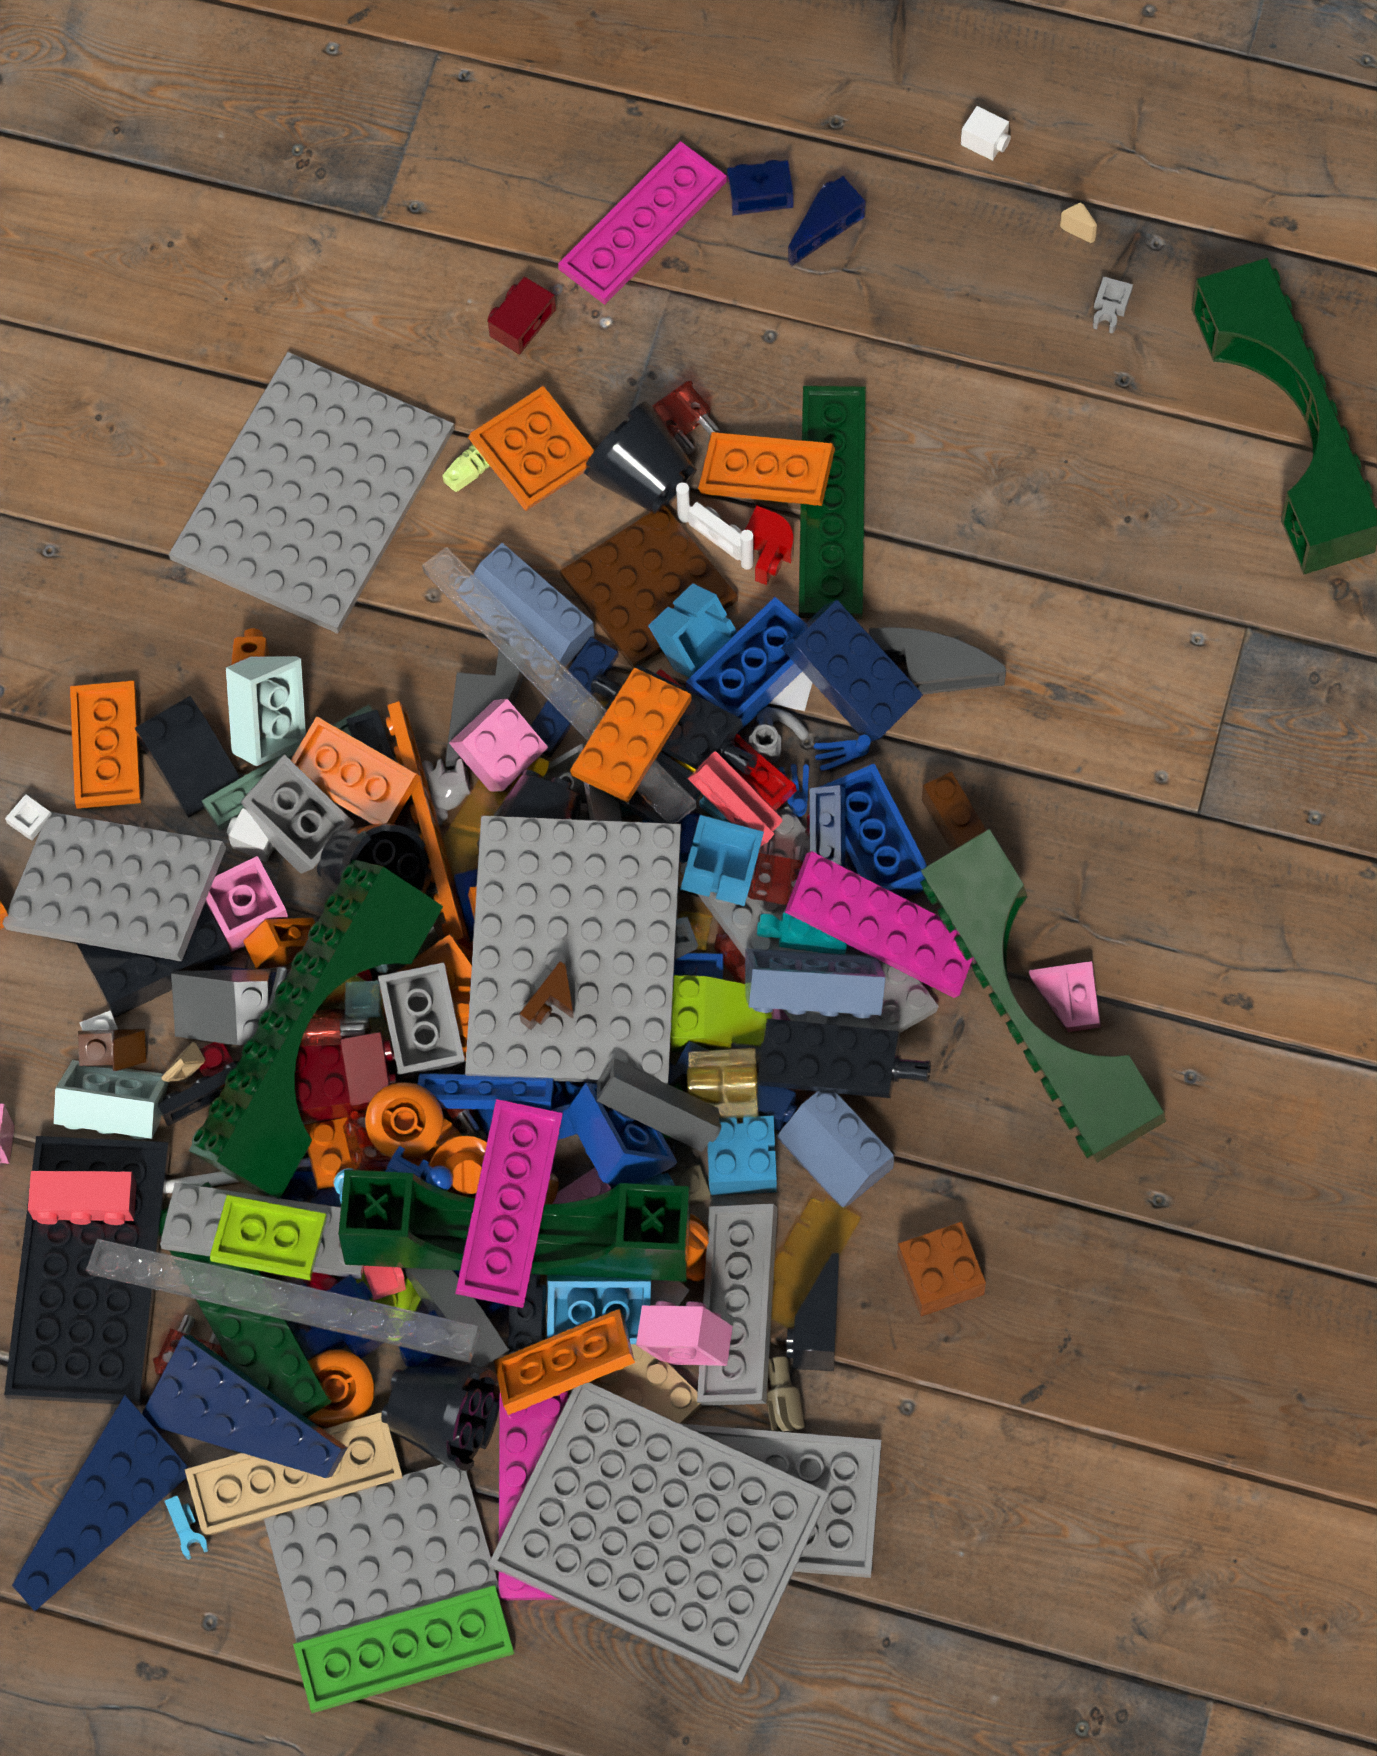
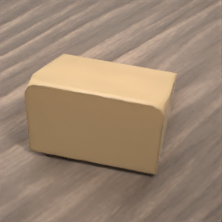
(1079, 222)
(184, 1064)

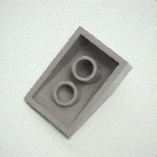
(294, 814)

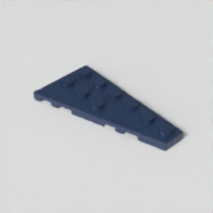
(223, 1406)
(113, 1490)

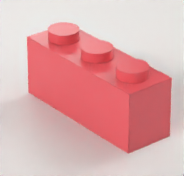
(82, 1196)

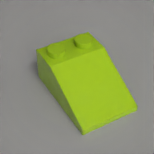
(713, 1014)

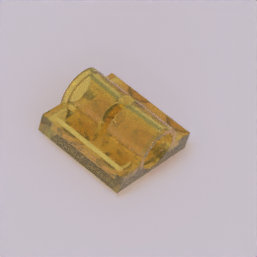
(725, 1081)

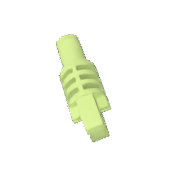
(465, 469)

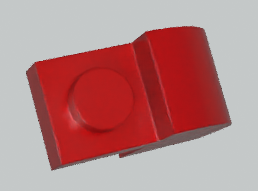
(774, 539)

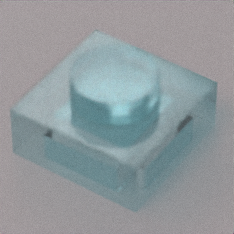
(362, 999)

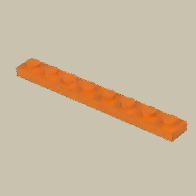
(424, 814)

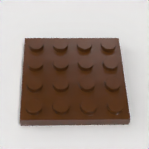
(638, 577)

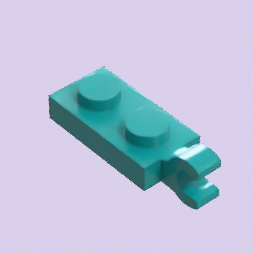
(798, 935)

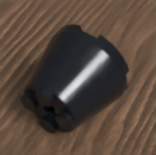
(641, 460)
(540, 799)
(378, 844)
(444, 1411)

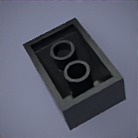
(186, 754)
(814, 1331)

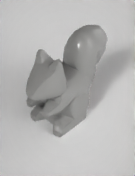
(446, 786)

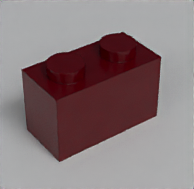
(521, 315)

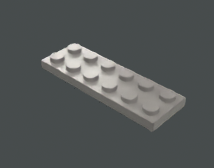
(197, 1212)
(741, 1291)

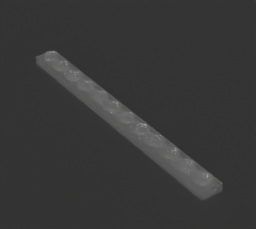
(545, 672)
(284, 1300)

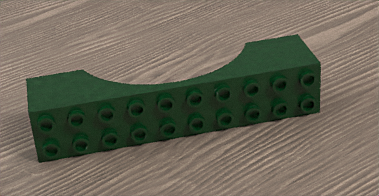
(1252, 326)
(1097, 1093)
(256, 1121)
(618, 1234)

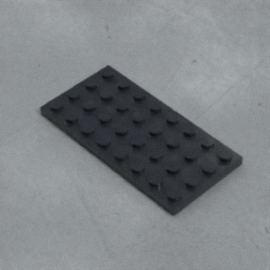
(76, 1330)

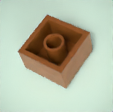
(941, 1269)

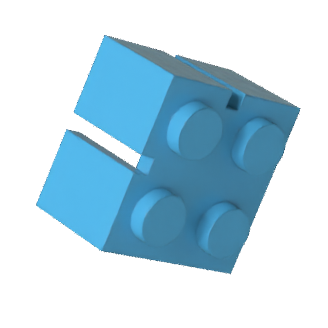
(692, 629)
(722, 860)
(743, 1157)

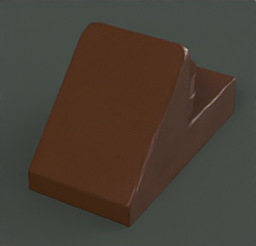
(552, 991)
(112, 1047)

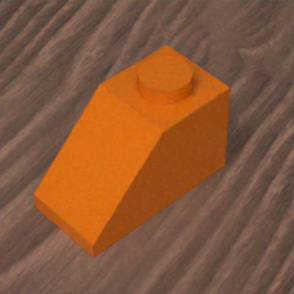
(277, 941)

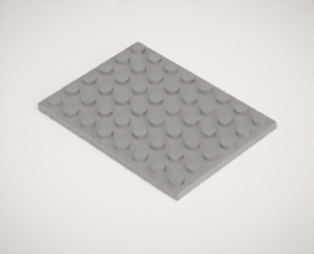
(312, 492)
(604, 908)
(659, 1530)

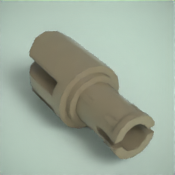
(783, 1398)

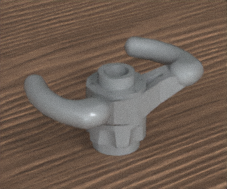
(765, 736)

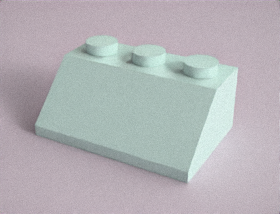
(265, 707)
(110, 1100)

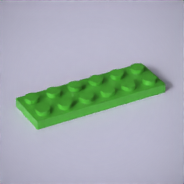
(403, 1649)

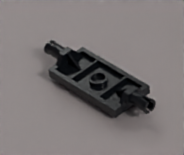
(698, 733)
(833, 1059)

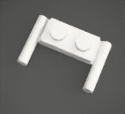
(708, 523)

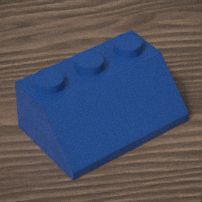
(617, 1144)

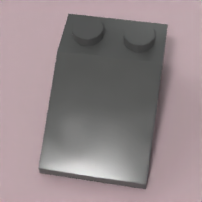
(220, 1004)

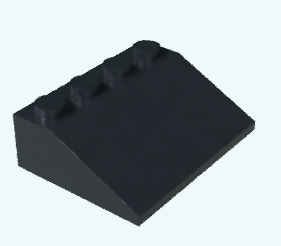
(135, 978)

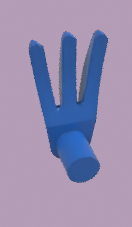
(850, 749)
(798, 800)

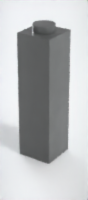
(658, 1105)

